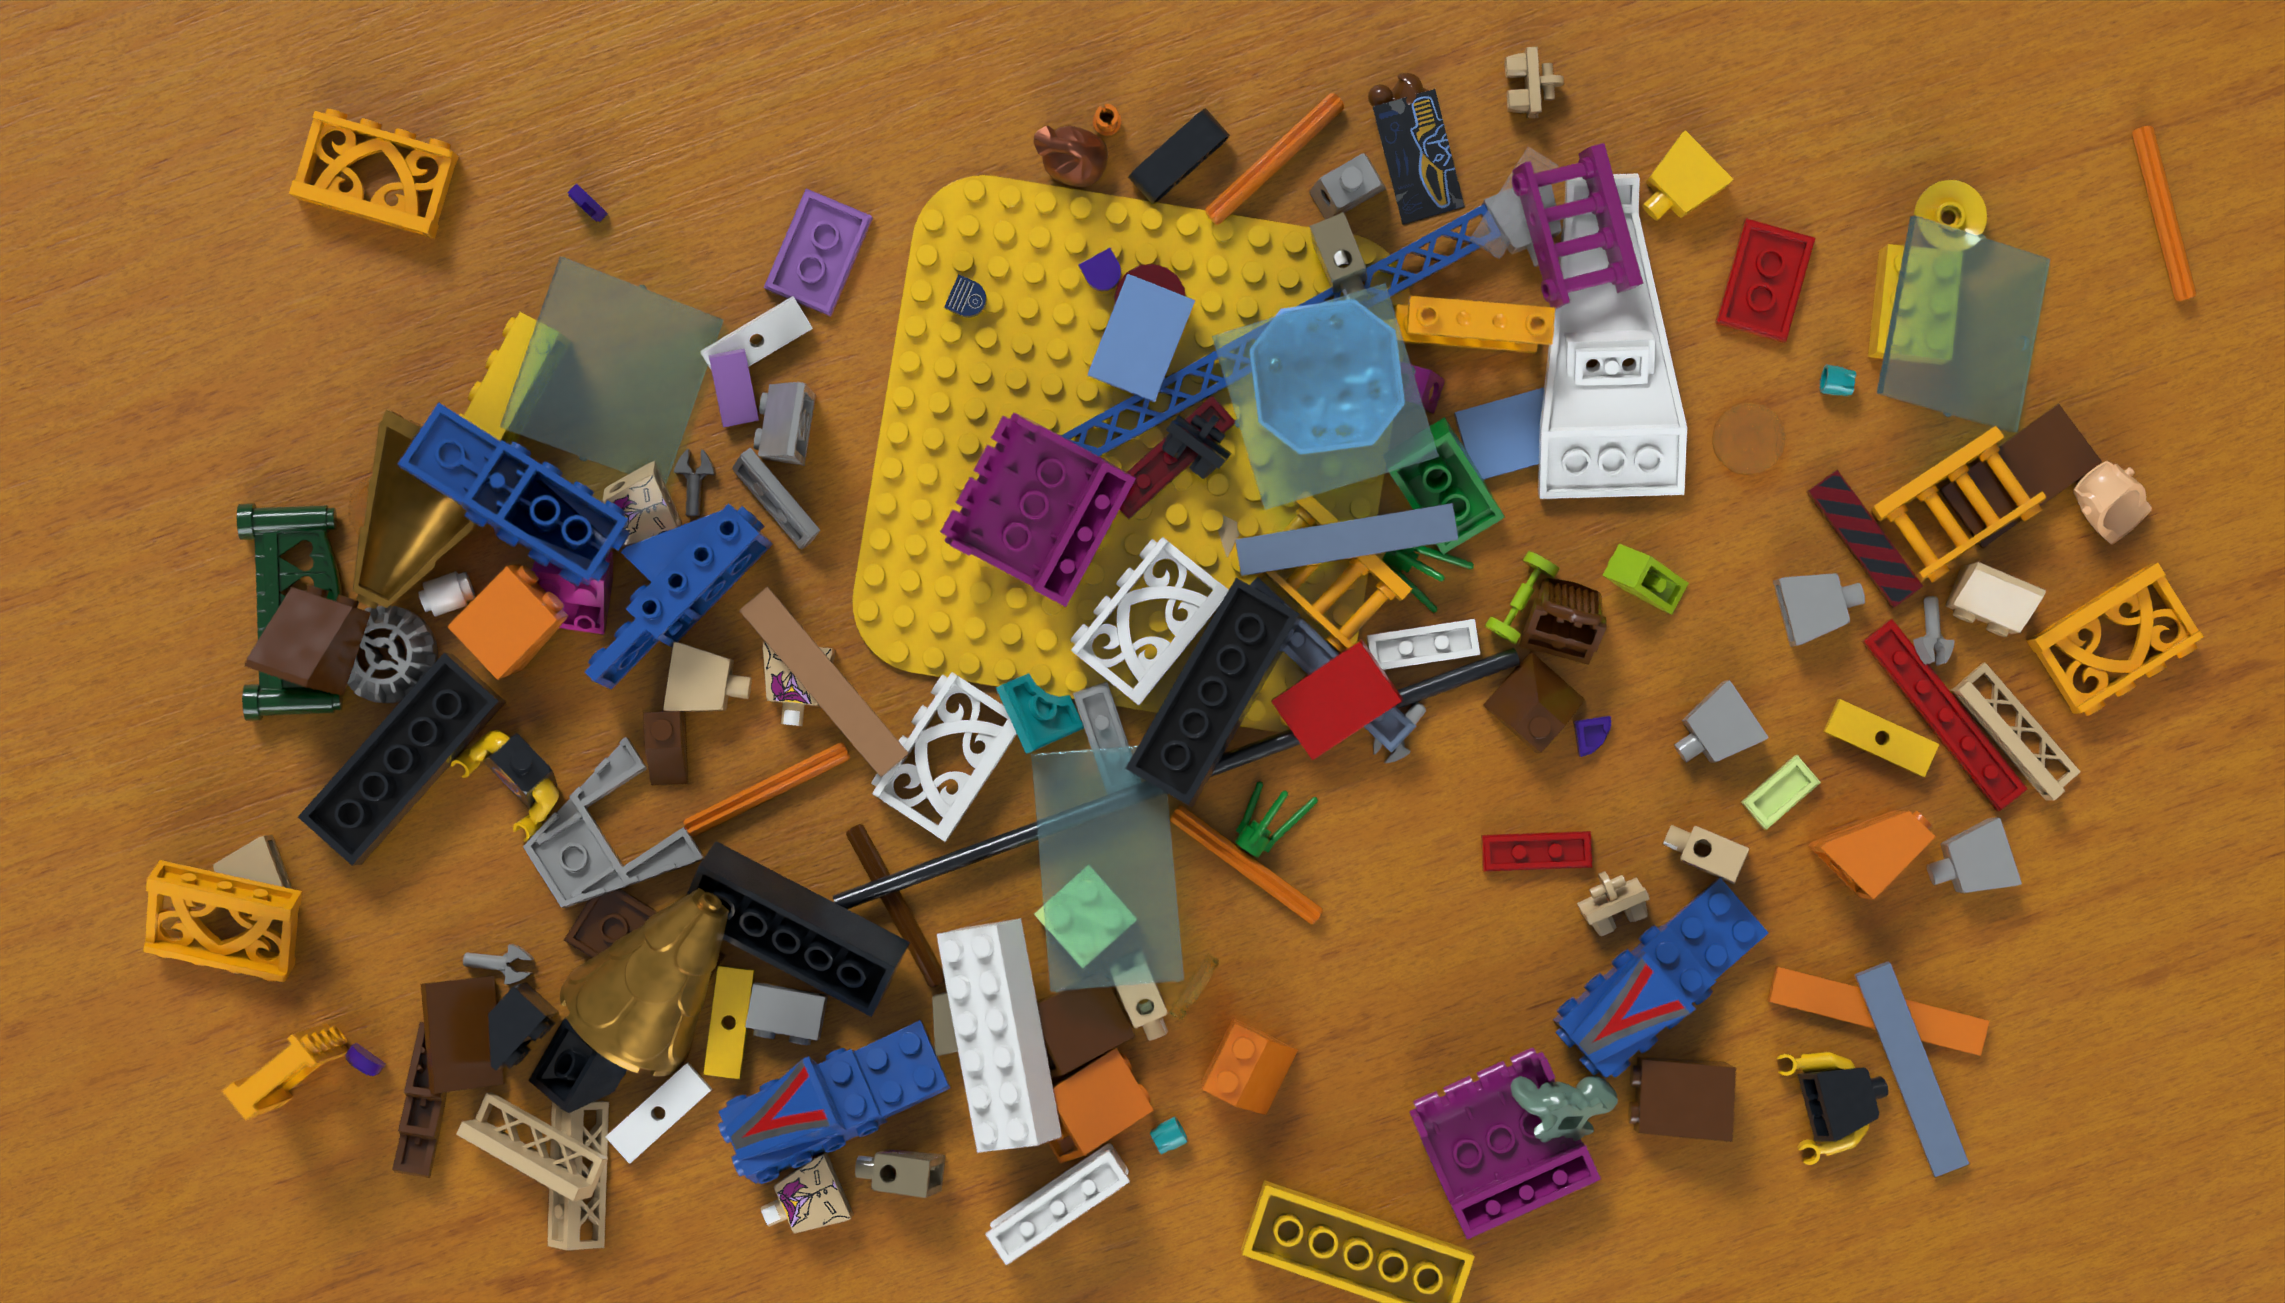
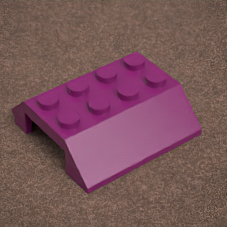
(1037, 507)
(1488, 1147)

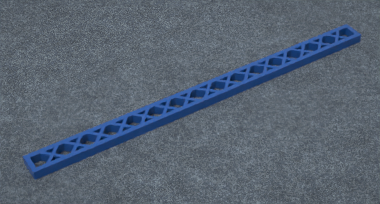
(1193, 369)

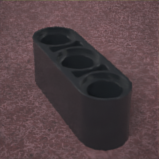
(1179, 156)

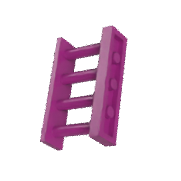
(1602, 201)

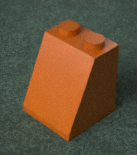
(509, 621)
(1875, 850)
(1248, 1068)
(1097, 1104)

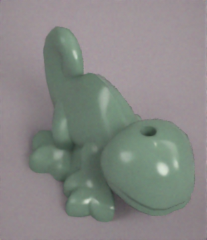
(1564, 1107)

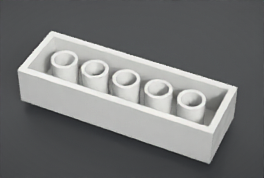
(999, 1036)

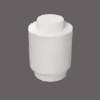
(447, 593)

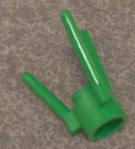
(1407, 558)
(1255, 836)

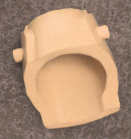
(2112, 500)

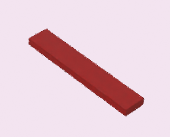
(1944, 715)

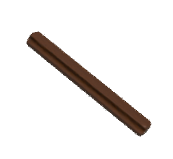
(897, 907)

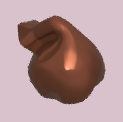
(1071, 154)

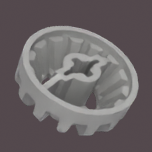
(421, 655)

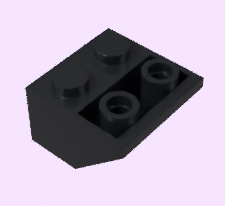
(516, 1022)

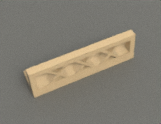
(2010, 741)
(527, 1159)
(568, 1215)

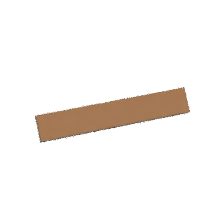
(824, 682)

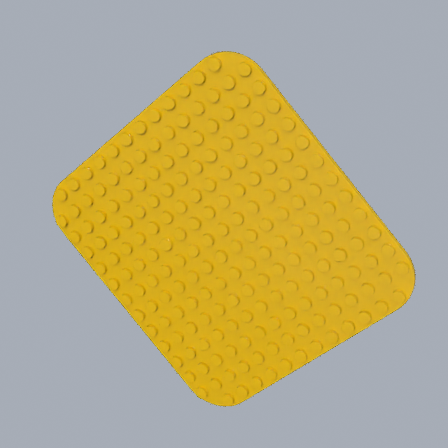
(1031, 356)

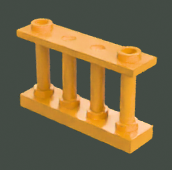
(1475, 324)
(1956, 470)
(1388, 584)

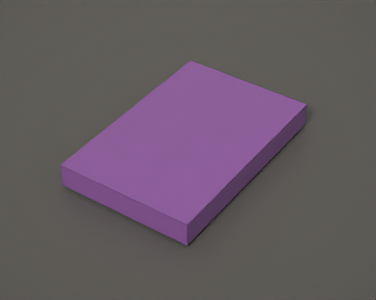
(818, 252)

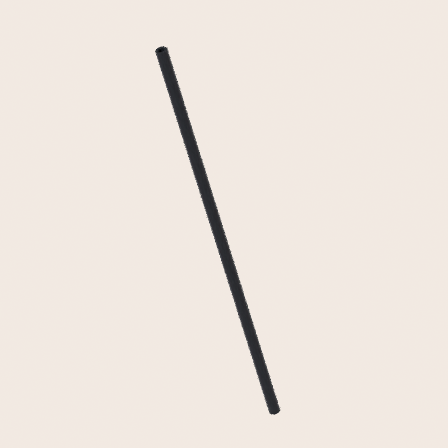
(1229, 761)

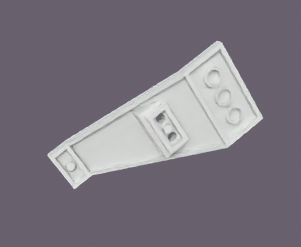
(1610, 423)

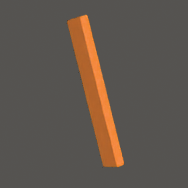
(1847, 1004)

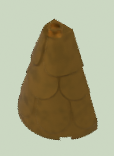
(404, 522)
(648, 988)

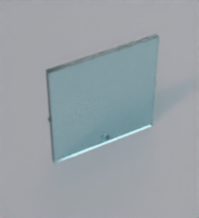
(1963, 325)
(610, 371)
(1325, 396)

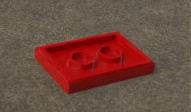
(1765, 280)
(1337, 699)

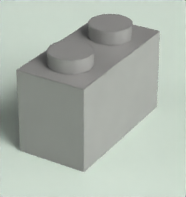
(786, 1012)

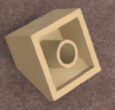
(1993, 598)

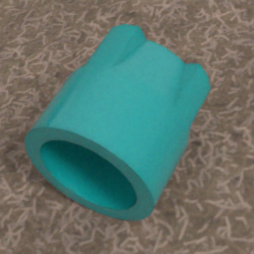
(1837, 380)
(1169, 1135)

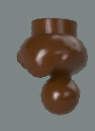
(1407, 86)

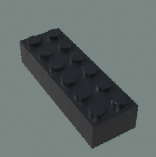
(1214, 692)
(401, 759)
(801, 930)

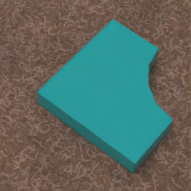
(1038, 715)

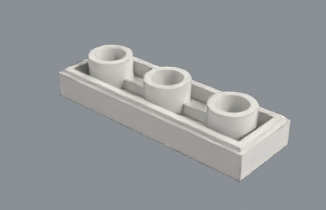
(776, 326)
(642, 1125)

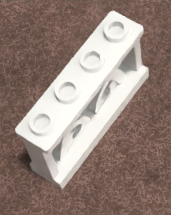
(1145, 670)
(949, 806)
(1058, 1203)

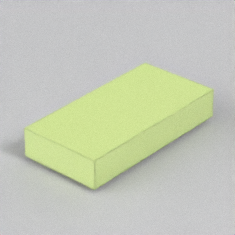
(1780, 792)

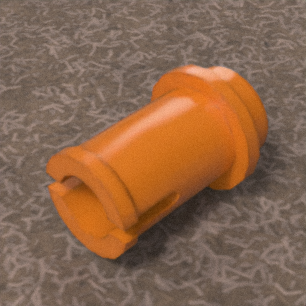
(1103, 127)

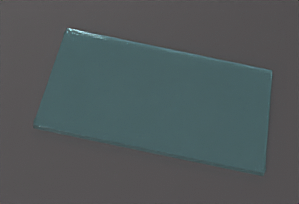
(1105, 872)

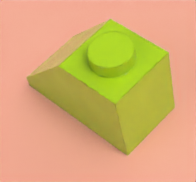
(1645, 578)

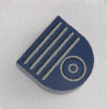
(966, 298)

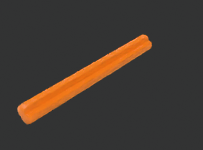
(1274, 158)
(2164, 213)
(767, 789)
(1246, 864)

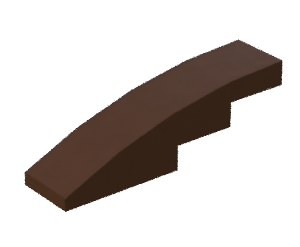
(420, 1117)

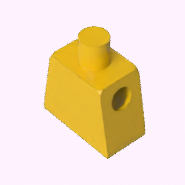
(1684, 179)

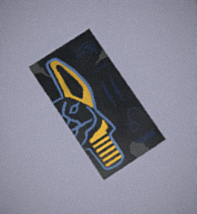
(1418, 157)

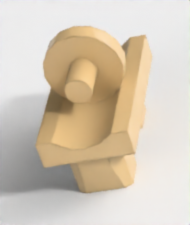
(1527, 66)
(1611, 898)

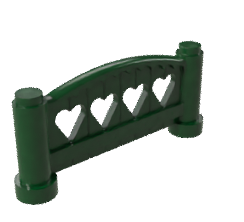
(274, 534)

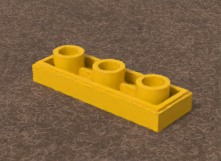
(1900, 745)
(727, 1044)

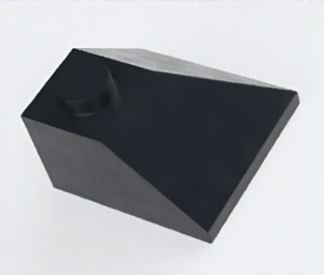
(574, 1072)

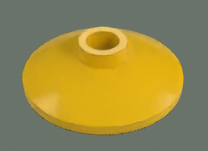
(1957, 199)

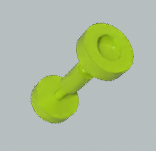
(1522, 597)

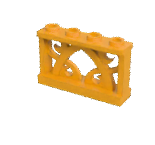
(327, 188)
(2135, 593)
(198, 944)
(272, 1083)

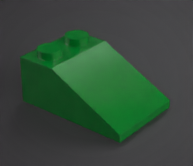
(1447, 481)

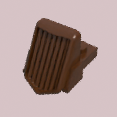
(1565, 621)

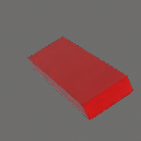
(1536, 851)

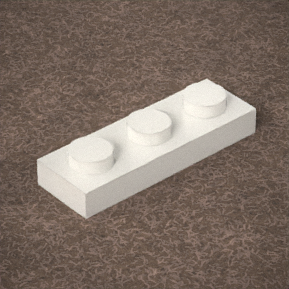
(1425, 644)

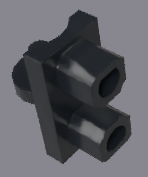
(1184, 434)

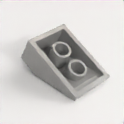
(786, 423)

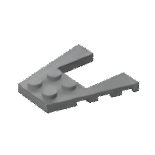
(576, 854)

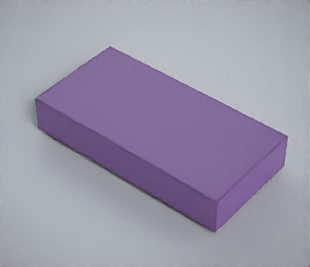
(733, 387)

